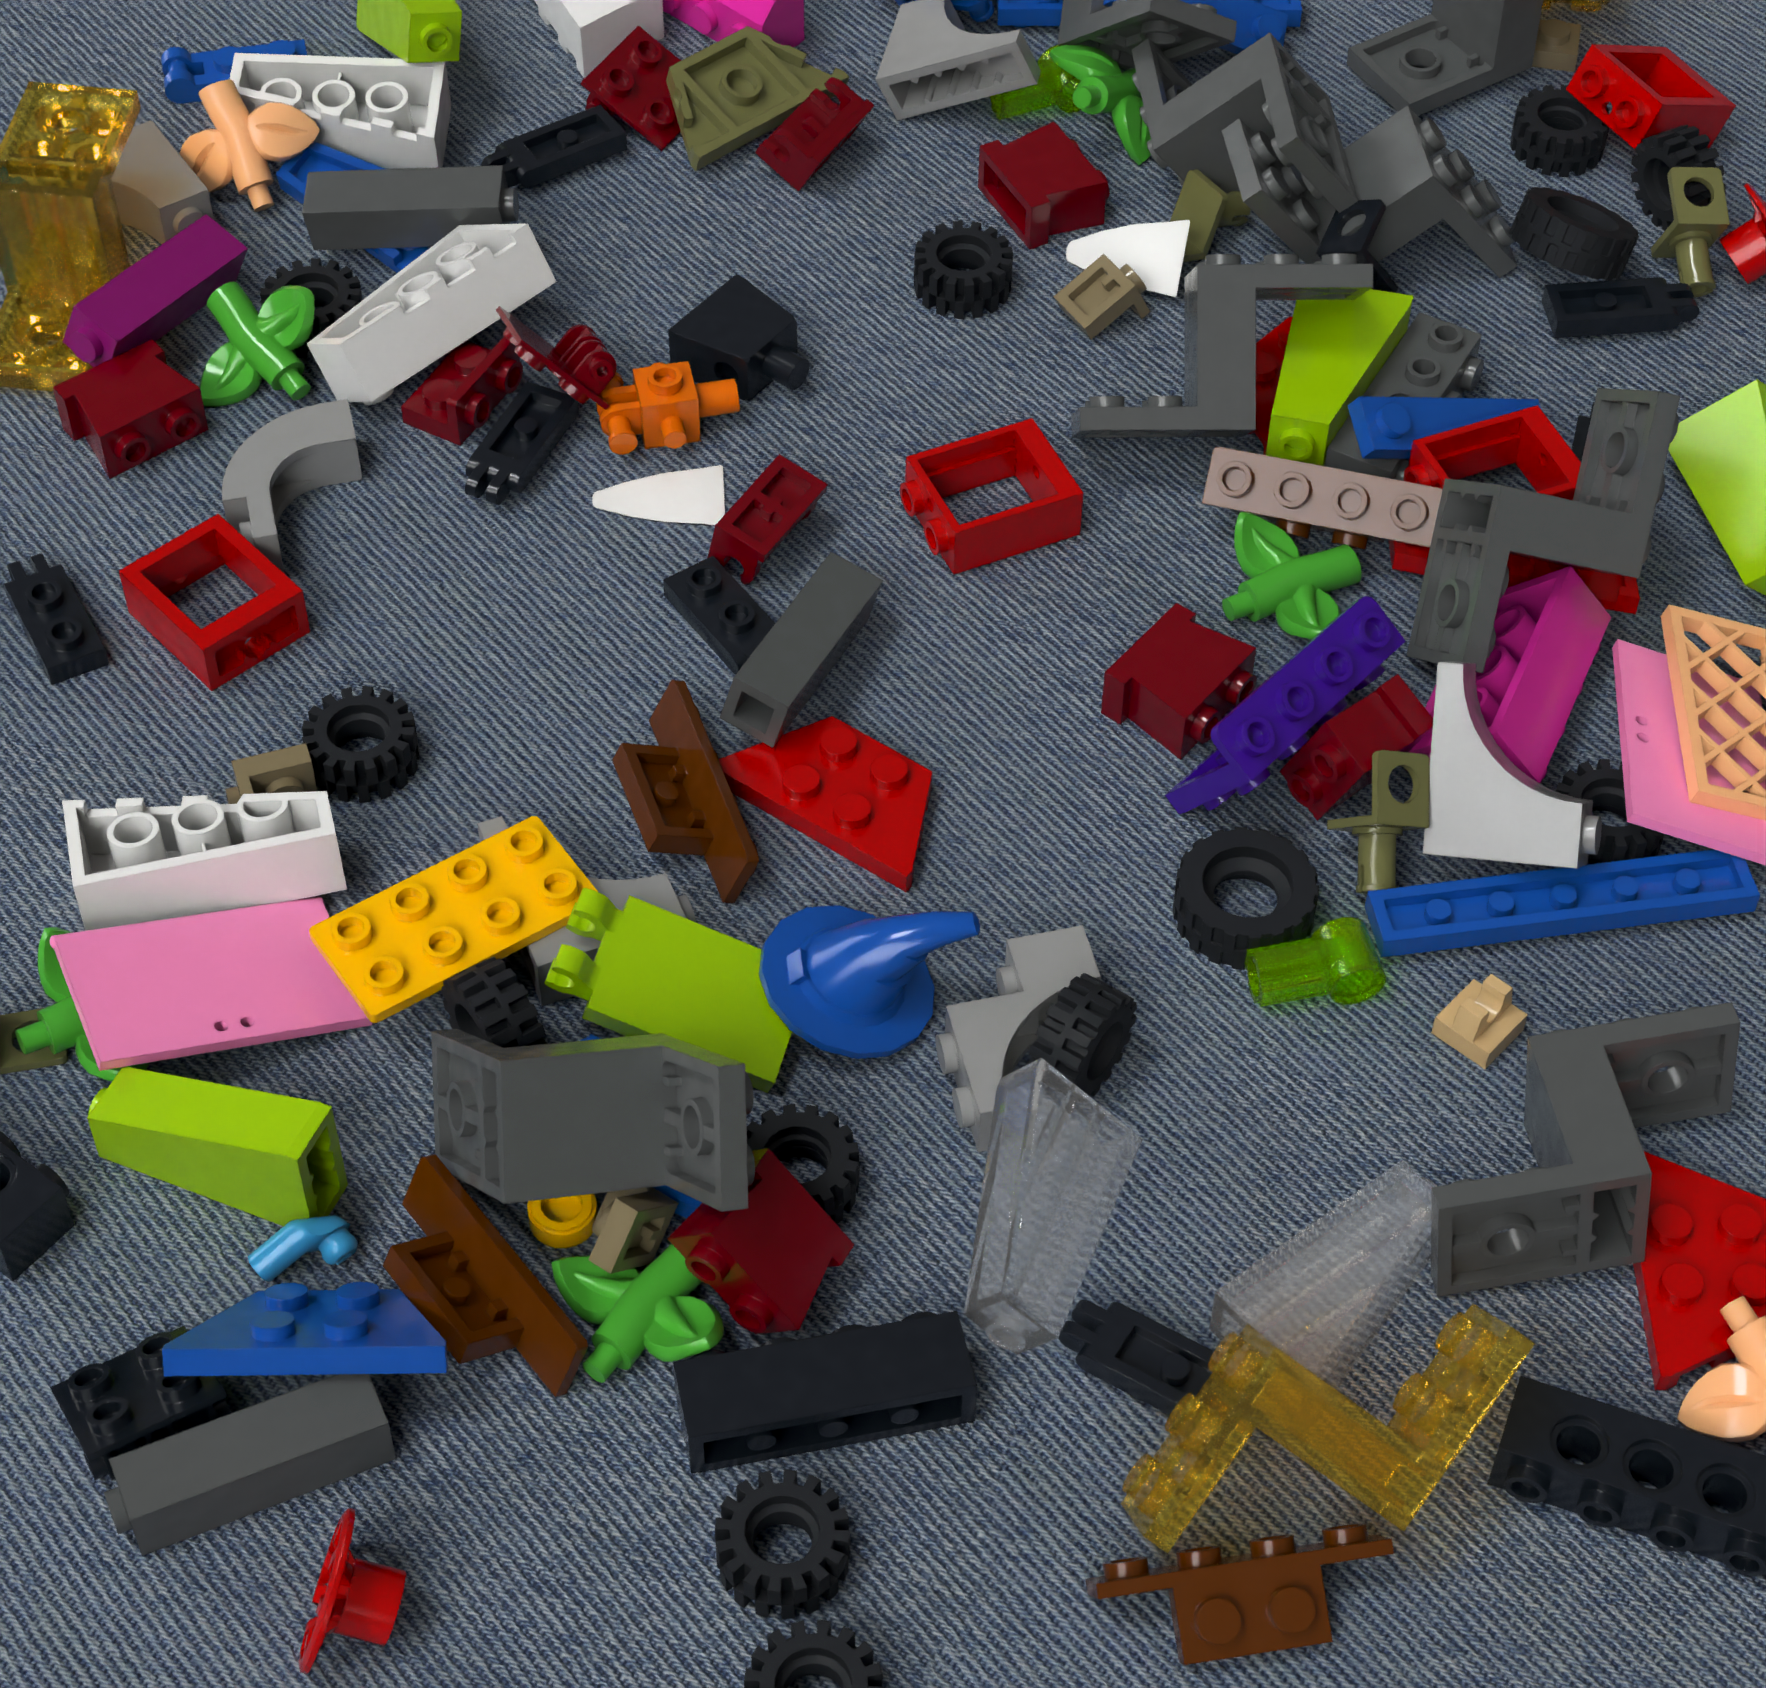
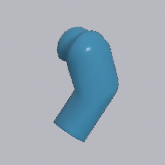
(301, 1237)

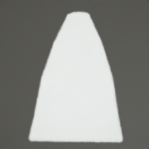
(1148, 248)
(673, 497)

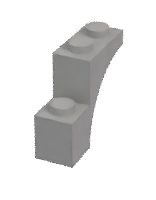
(994, 1033)

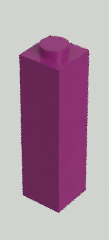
(155, 292)

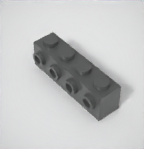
(1427, 362)

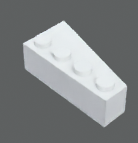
(598, 26)

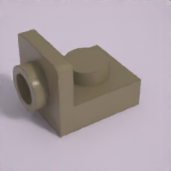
(1557, 45)
(1102, 296)
(273, 772)
(630, 1228)

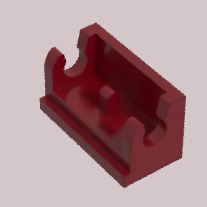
(814, 133)
(765, 515)

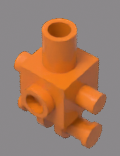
(662, 407)

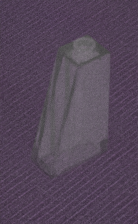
(1043, 1204)
(1338, 1277)

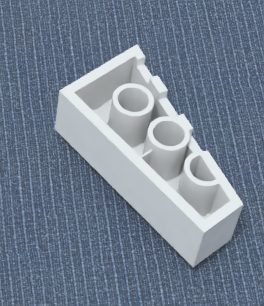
(363, 105)
(430, 309)
(199, 856)

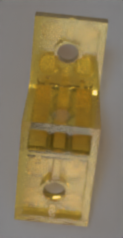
(58, 221)
(1376, 1461)

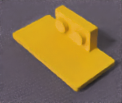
(451, 917)

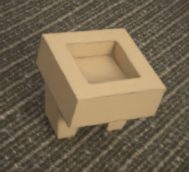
(1481, 1021)

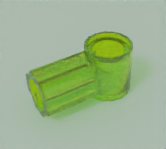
(1053, 88)
(1331, 962)

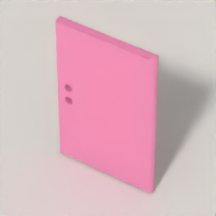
(1654, 762)
(200, 980)

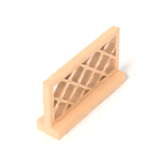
(1694, 704)

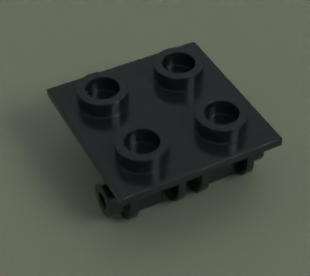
(131, 1398)

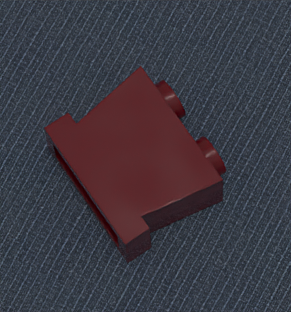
(1042, 185)
(131, 408)
(1179, 681)
(1339, 755)
(764, 1256)

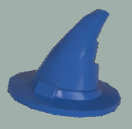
(855, 977)

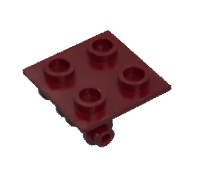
(635, 87)
(577, 359)

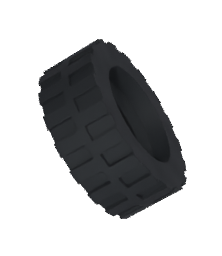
(1574, 233)
(1243, 856)

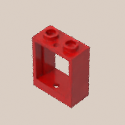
(1648, 92)
(1516, 437)
(984, 459)
(219, 649)

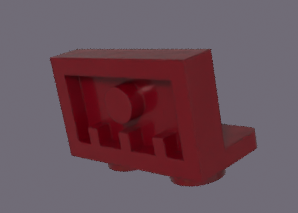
(464, 390)

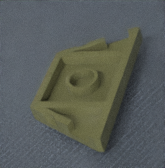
(739, 92)

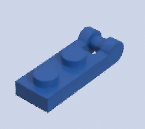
(190, 72)

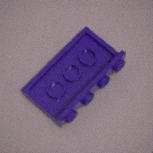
(1286, 705)

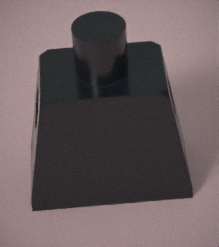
(739, 337)

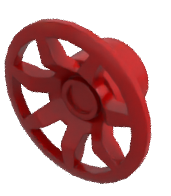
(1748, 242)
(357, 1601)

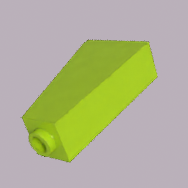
(413, 28)
(1329, 363)
(1725, 468)
(223, 1142)

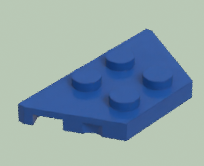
(311, 1334)

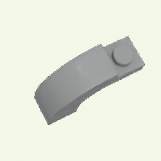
(284, 461)

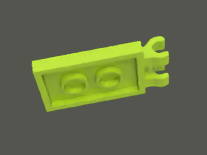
(672, 980)

